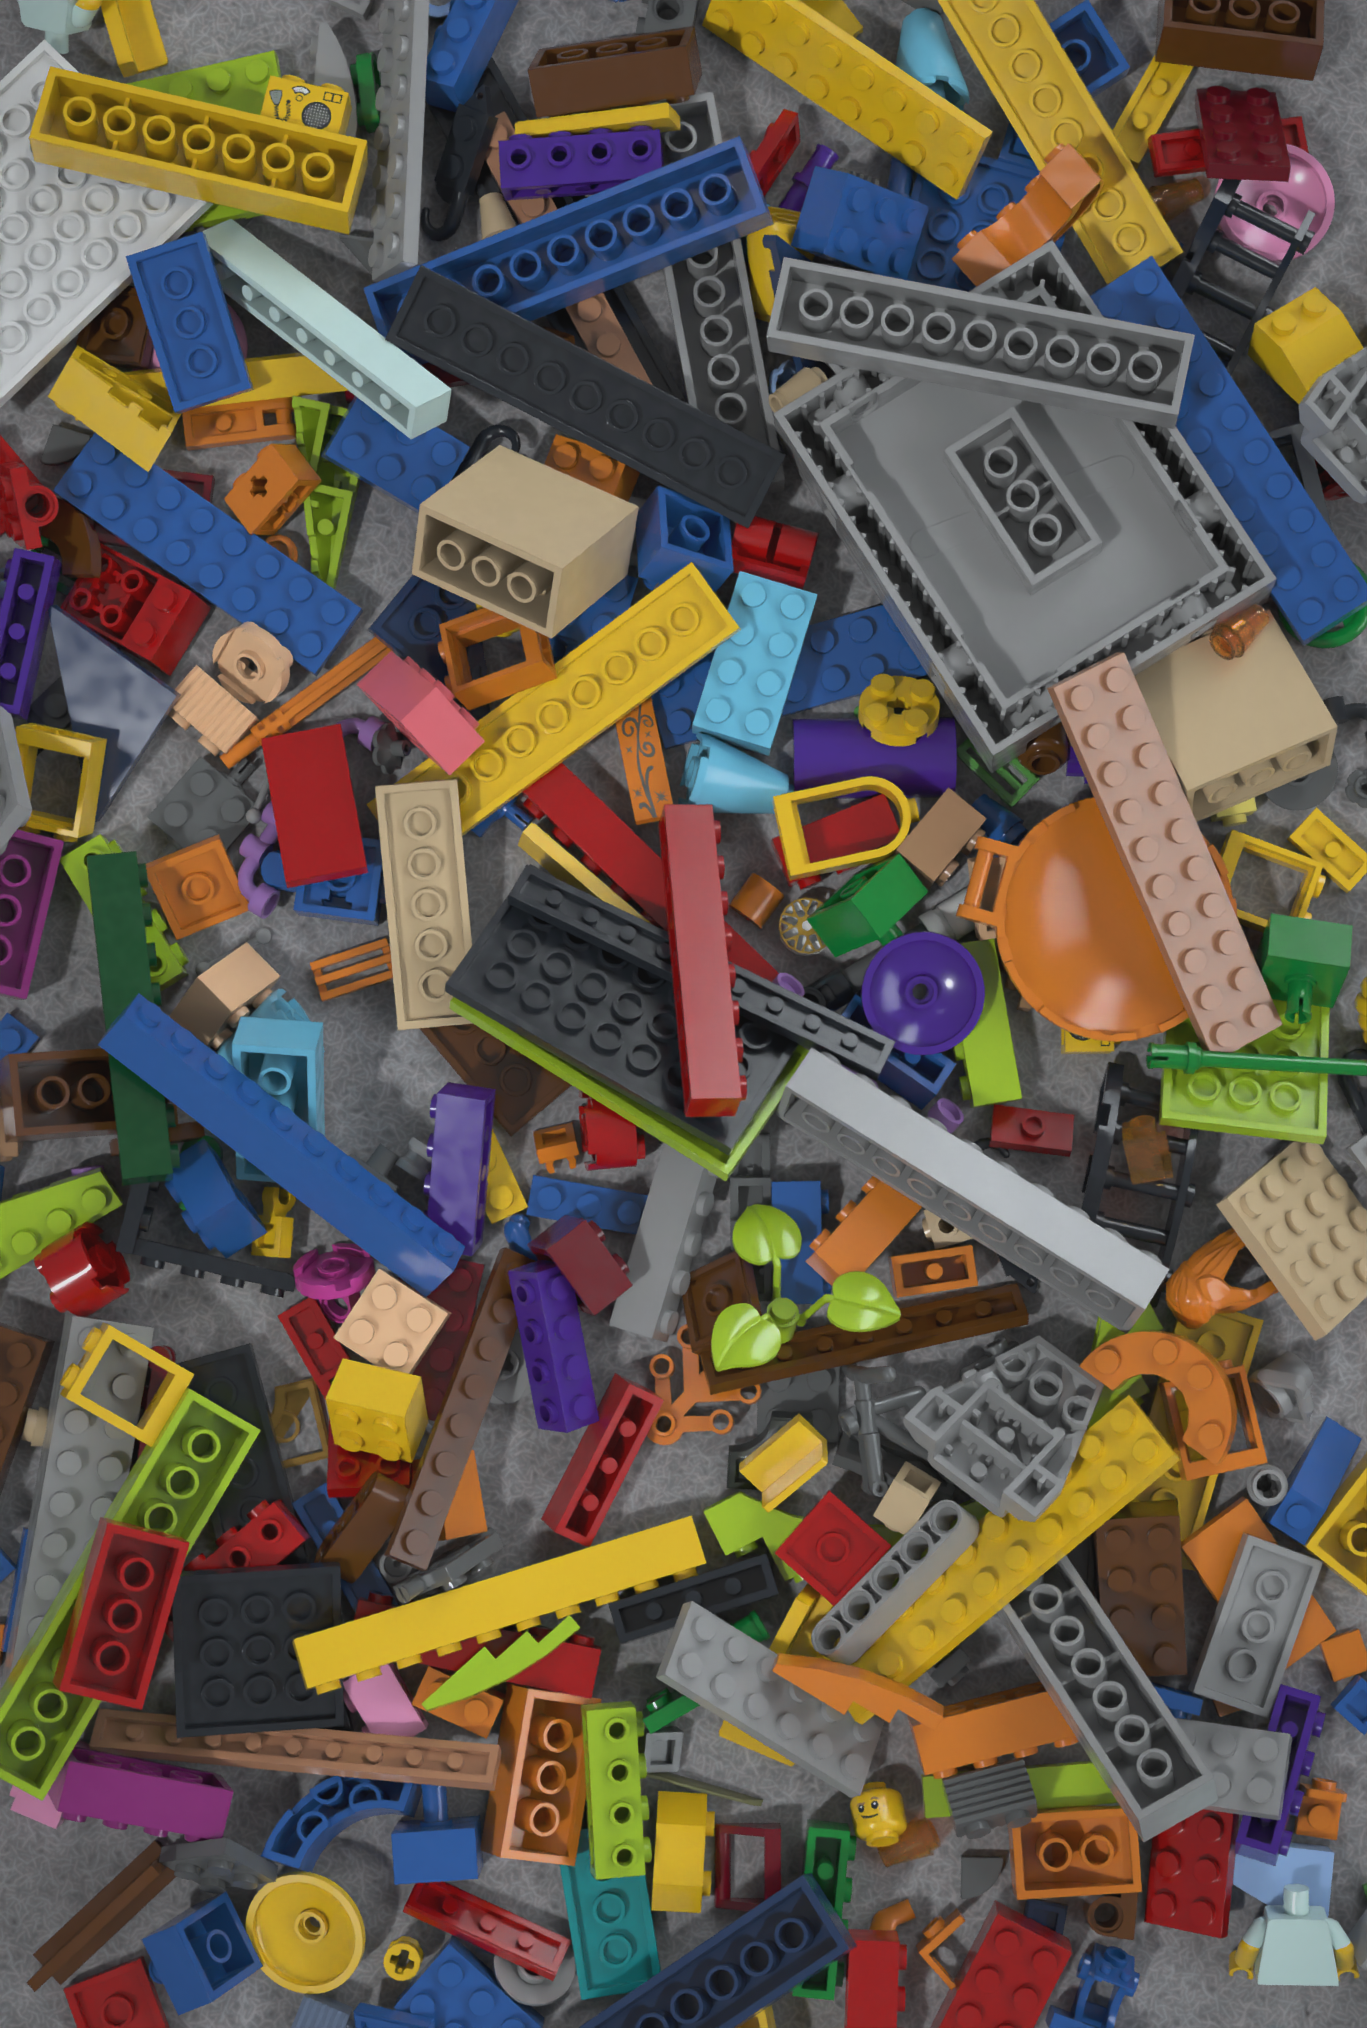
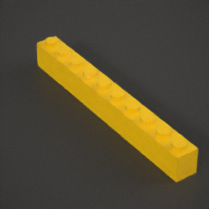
(497, 1603)

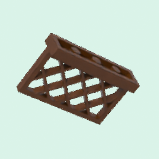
(102, 1917)

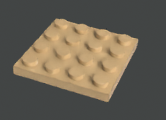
(1304, 1233)

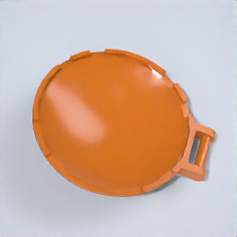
(1077, 928)

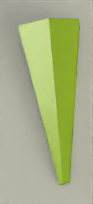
(333, 500)

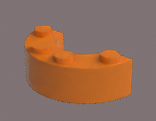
(1044, 214)
(1189, 1367)

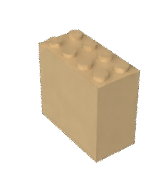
(524, 540)
(1237, 721)

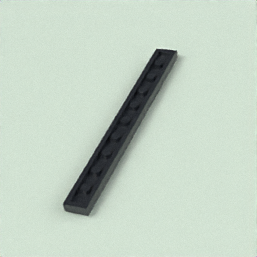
(650, 949)

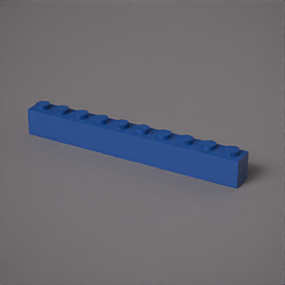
(282, 1145)

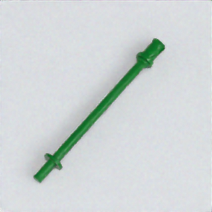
(1191, 1058)

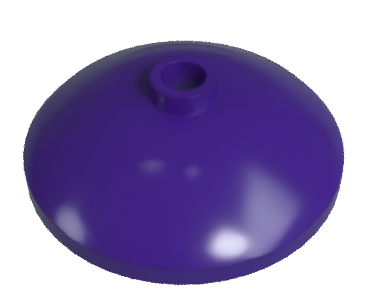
(952, 996)

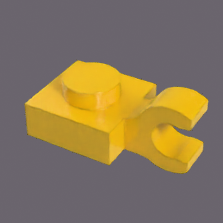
(279, 1228)

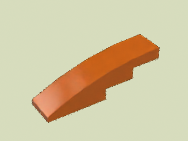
(842, 1684)

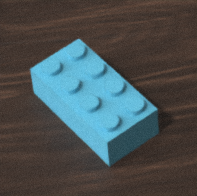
(755, 665)
(285, 1063)

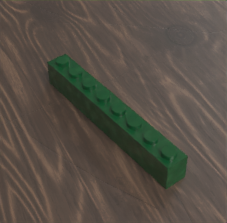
(124, 972)

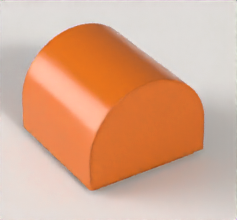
(756, 900)

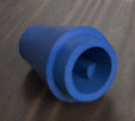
(1000, 822)

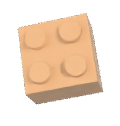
(392, 1324)

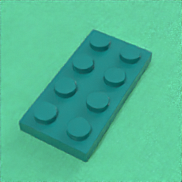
(609, 1928)

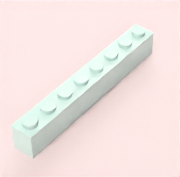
(327, 332)

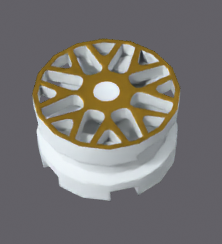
(796, 931)

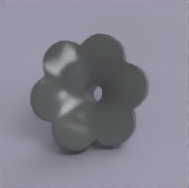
(389, 748)

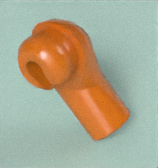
(893, 1916)

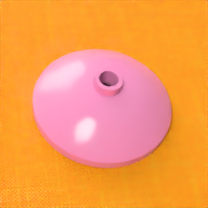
(1307, 190)

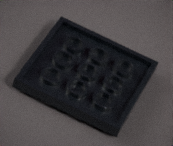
(238, 1652)

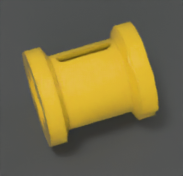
(391, 1962)

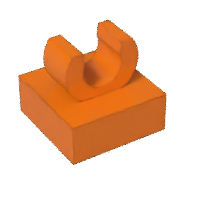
(556, 1144)

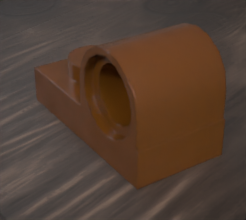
(1124, 1918)

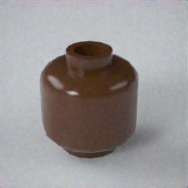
(1046, 751)

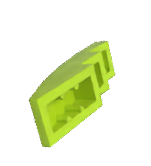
(486, 1672)

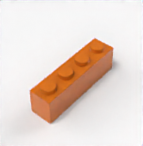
(862, 1231)

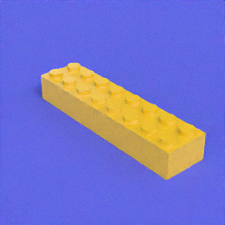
(199, 150)

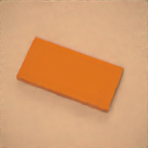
(1212, 1554)

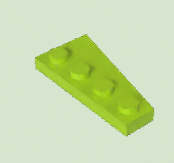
(44, 1215)

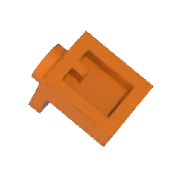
(1320, 1809)

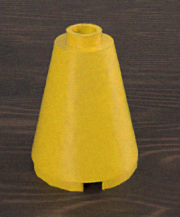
(761, 260)

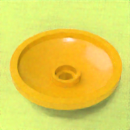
(293, 1949)

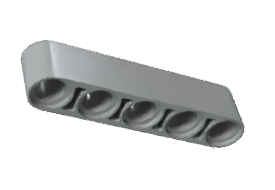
(914, 1579)

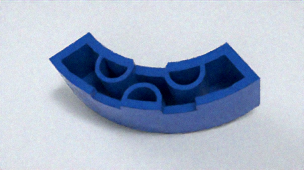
(329, 1810)

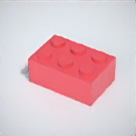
(422, 711)

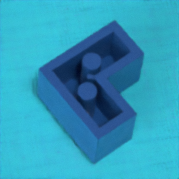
(213, 1201)

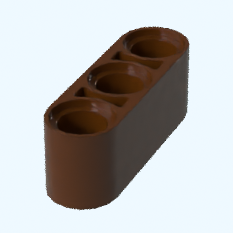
(363, 1526)

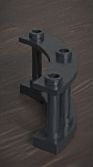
(1211, 239)
(1103, 1176)

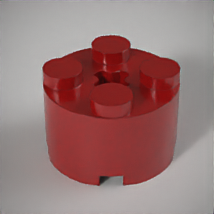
(608, 1137)
(83, 1271)

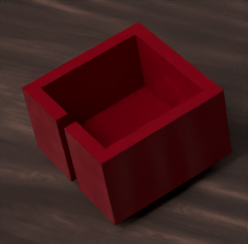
(583, 1261)

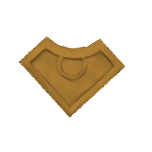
(288, 1404)

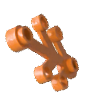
(695, 1391)

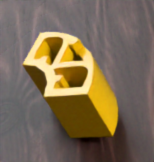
(680, 1851)

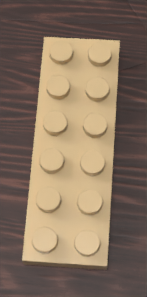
(424, 897)

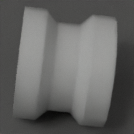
(416, 1159)

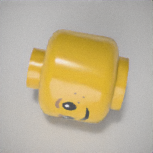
(878, 1815)

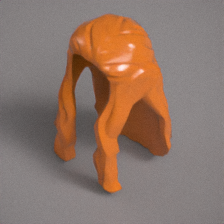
(1199, 1288)

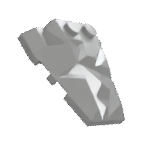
(1337, 424)
(1009, 1428)

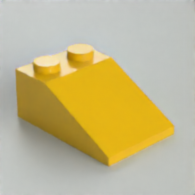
(1302, 342)

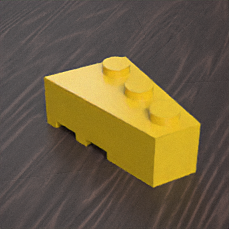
(115, 407)

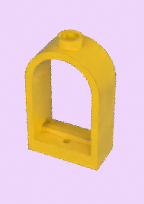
(792, 833)

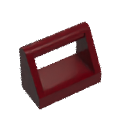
(722, 1863)

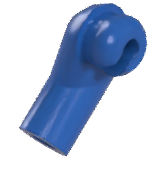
(518, 1235)

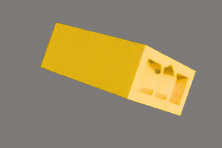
(92, 748)
(1311, 884)
(160, 1406)

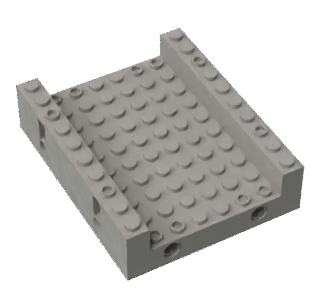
(1019, 528)

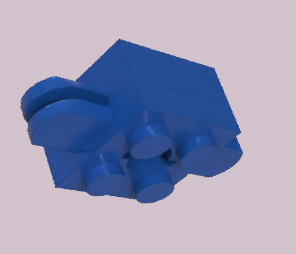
(342, 899)

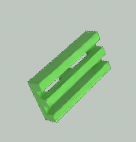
(980, 772)

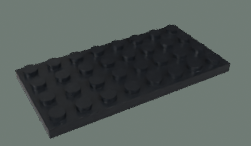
(604, 1018)

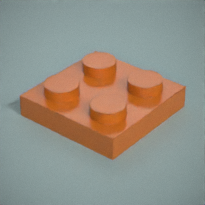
(196, 887)

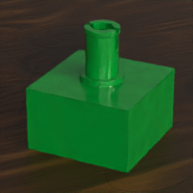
(868, 906)
(1304, 962)

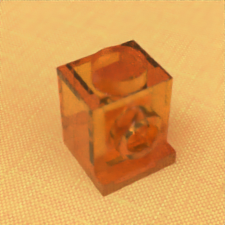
(1146, 1150)

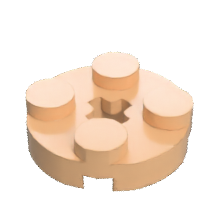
(265, 651)

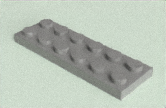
(736, 1682)

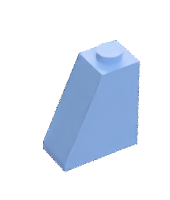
(1304, 1865)

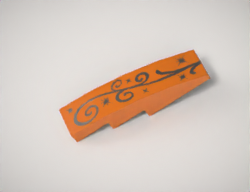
(644, 763)

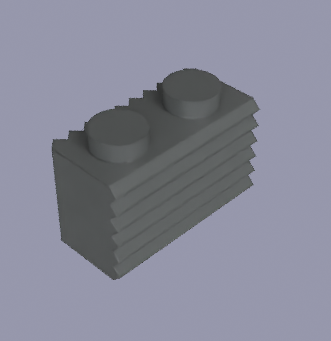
(990, 1798)

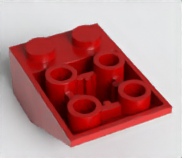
(137, 610)

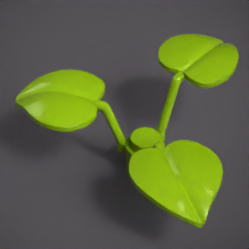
(750, 1340)

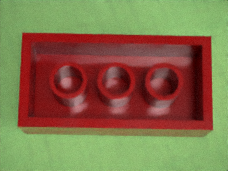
(120, 1613)
(1005, 1974)

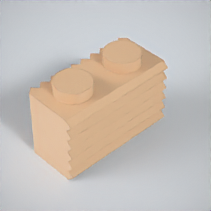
(211, 712)

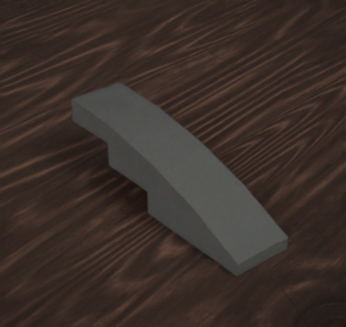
(749, 1186)

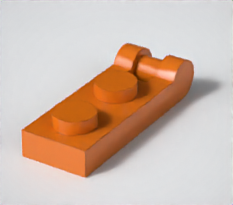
(238, 424)

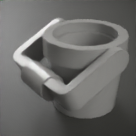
(1283, 1385)

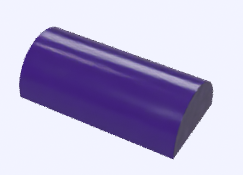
(842, 750)

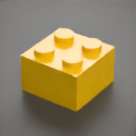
(377, 1410)

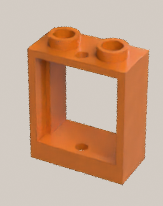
(480, 626)
(1234, 1460)

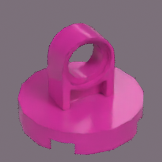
(334, 1276)

